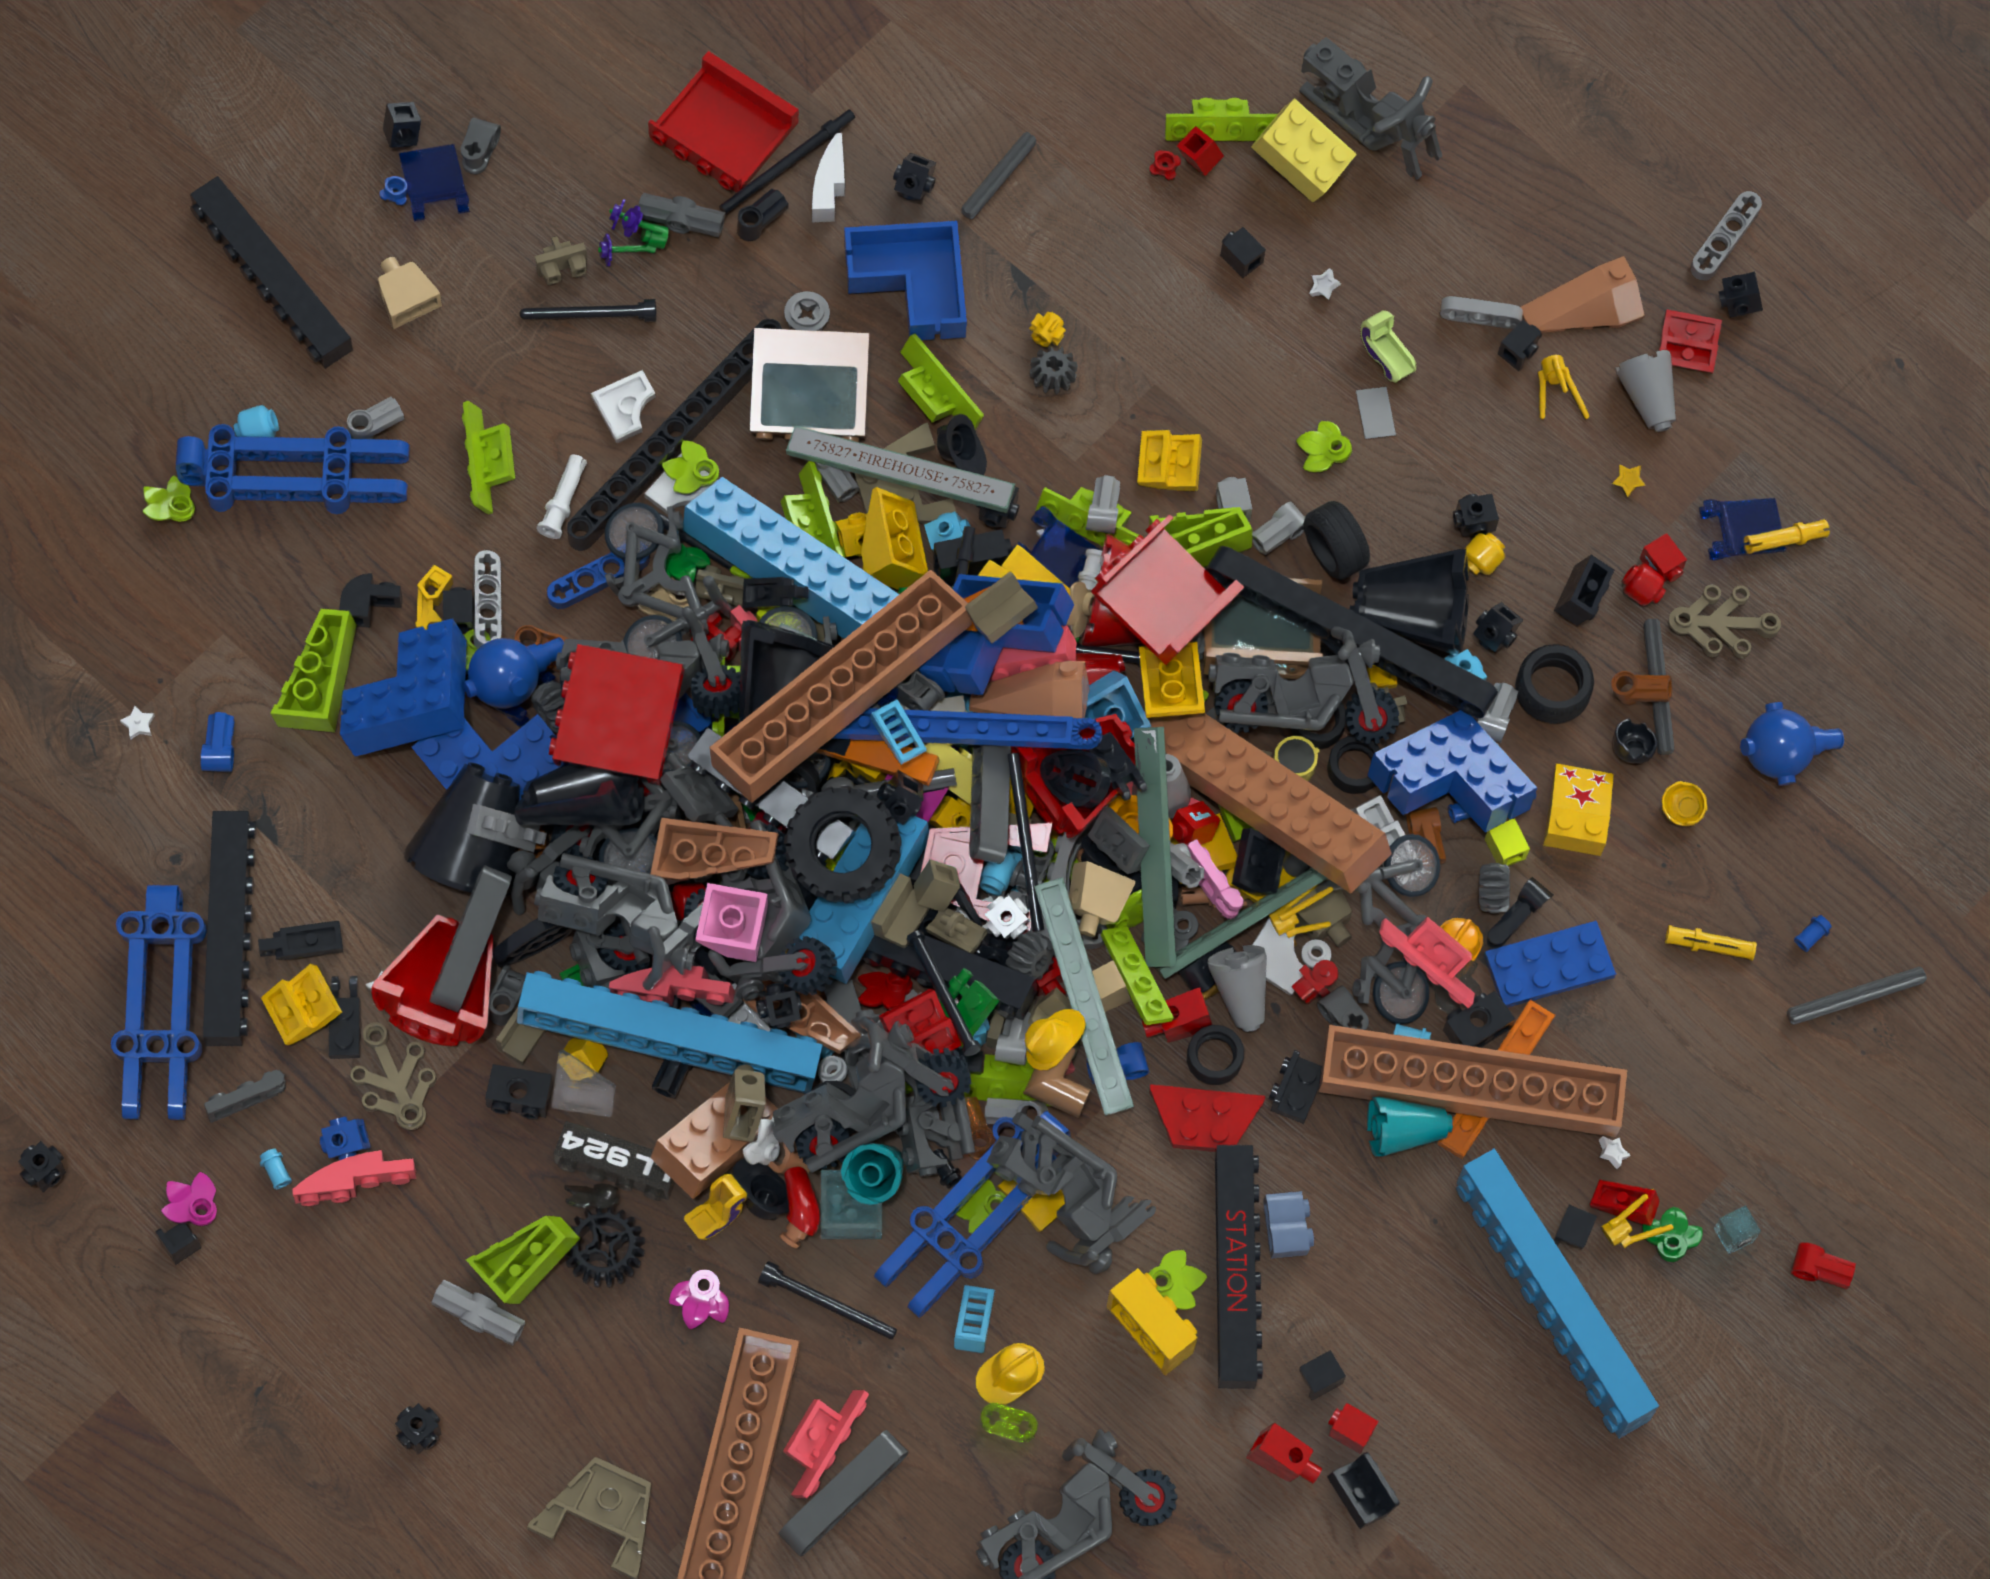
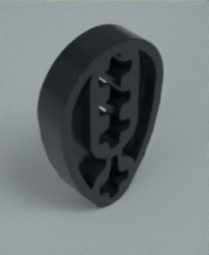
(1080, 763)
(529, 941)

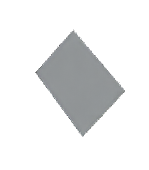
(1375, 412)

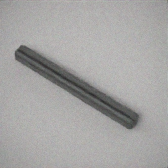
(1656, 666)
(1856, 995)

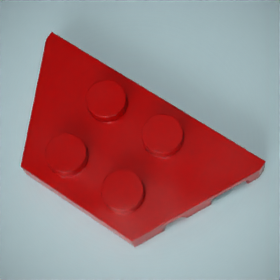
(1204, 1117)

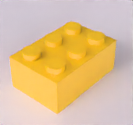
(1152, 1321)

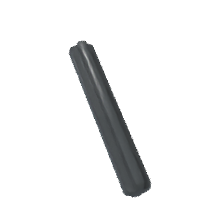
(998, 175)

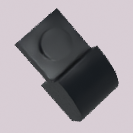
(362, 594)

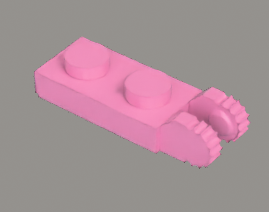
(1215, 883)

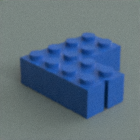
(915, 259)
(970, 657)
(419, 701)
(520, 756)
(1457, 760)

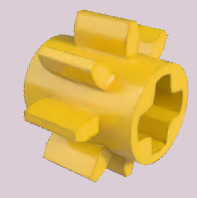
(1047, 329)

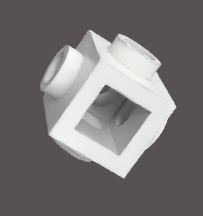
(1016, 925)

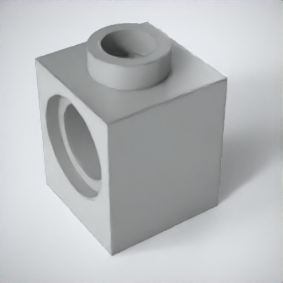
(1234, 493)

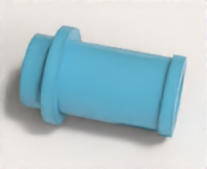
(1412, 1032)
(275, 1168)

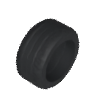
(1336, 540)
(1563, 658)

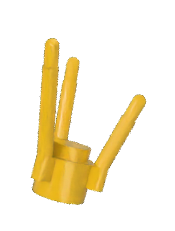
(1556, 372)
(1285, 917)
(1618, 1228)

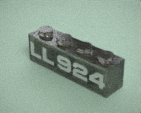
(612, 1160)

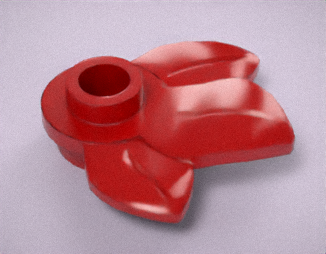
(884, 989)

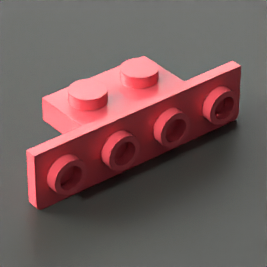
(1435, 954)
(819, 1437)

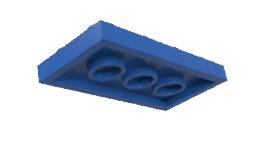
(1550, 964)

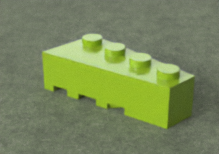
(316, 685)

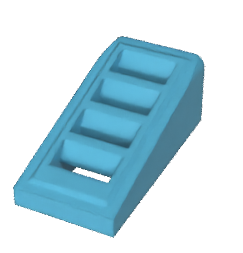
(896, 709)
(969, 1337)

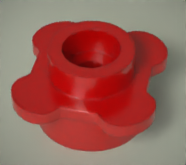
(1168, 158)

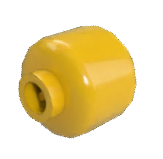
(1484, 554)

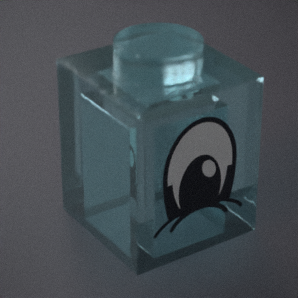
(1737, 1229)

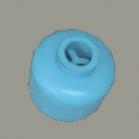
(256, 422)

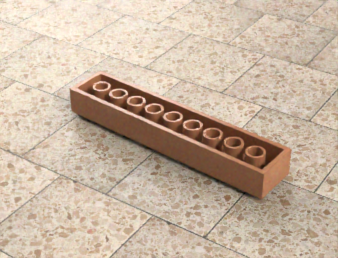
(840, 686)
(1274, 799)
(1474, 1080)
(739, 1457)

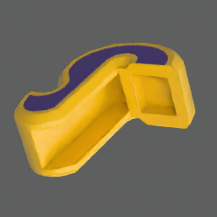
(720, 1209)

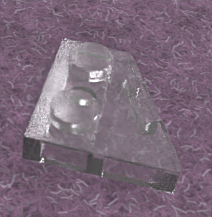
(581, 1088)

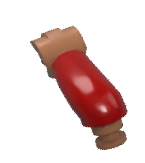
(802, 1202)

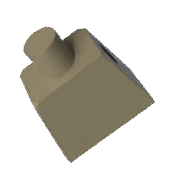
(1329, 908)
(749, 1090)

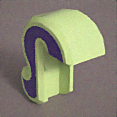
(1386, 347)

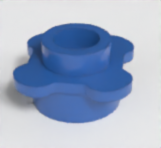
(392, 184)

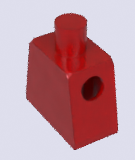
(1189, 1015)
(1273, 1451)

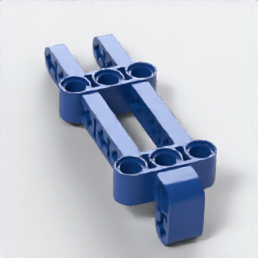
(197, 468)
(165, 905)
(940, 1227)

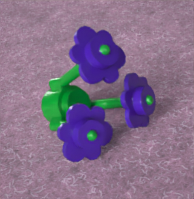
(653, 235)

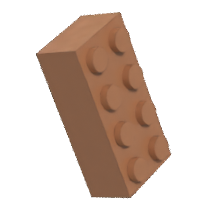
(695, 1148)

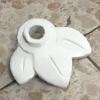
(766, 1146)

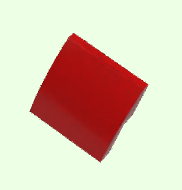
(1691, 340)
(926, 1021)

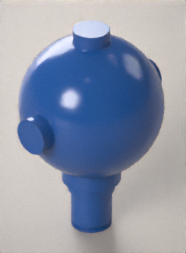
(507, 672)
(1784, 743)

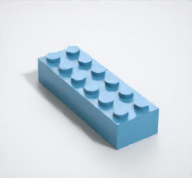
(848, 926)

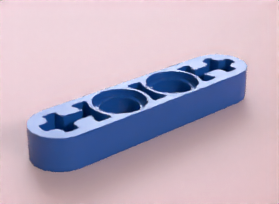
(594, 570)

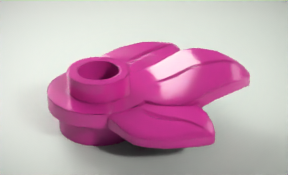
(188, 1199)
(698, 1303)

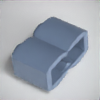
(1287, 1224)

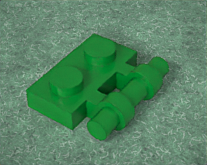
(976, 1000)

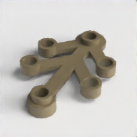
(1720, 622)
(396, 1081)

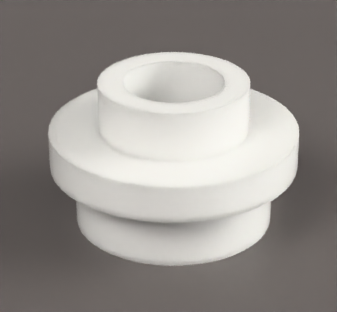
(1307, 956)
(829, 1064)

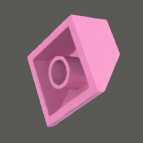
(732, 921)

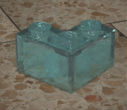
(846, 1216)

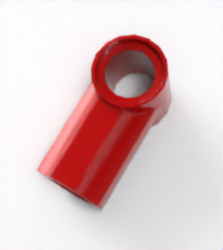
(1814, 1264)

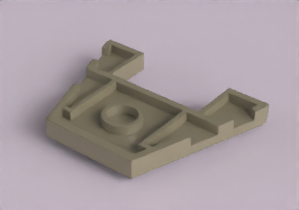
(911, 444)
(608, 1500)

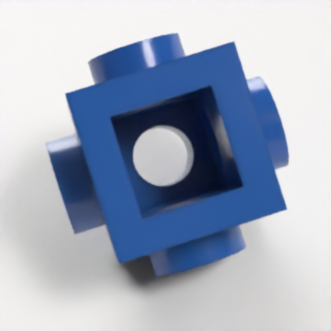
(344, 1138)

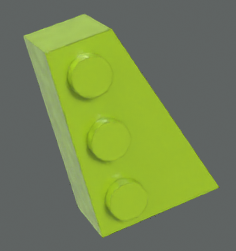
(1206, 532)
(524, 1259)

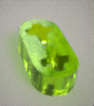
(1006, 1429)

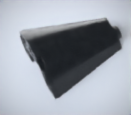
(1418, 599)
(771, 661)
(581, 797)
(443, 846)

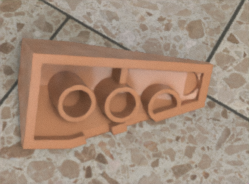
(1594, 299)
(1045, 690)
(702, 849)
(818, 1021)

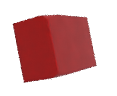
(1617, 1197)

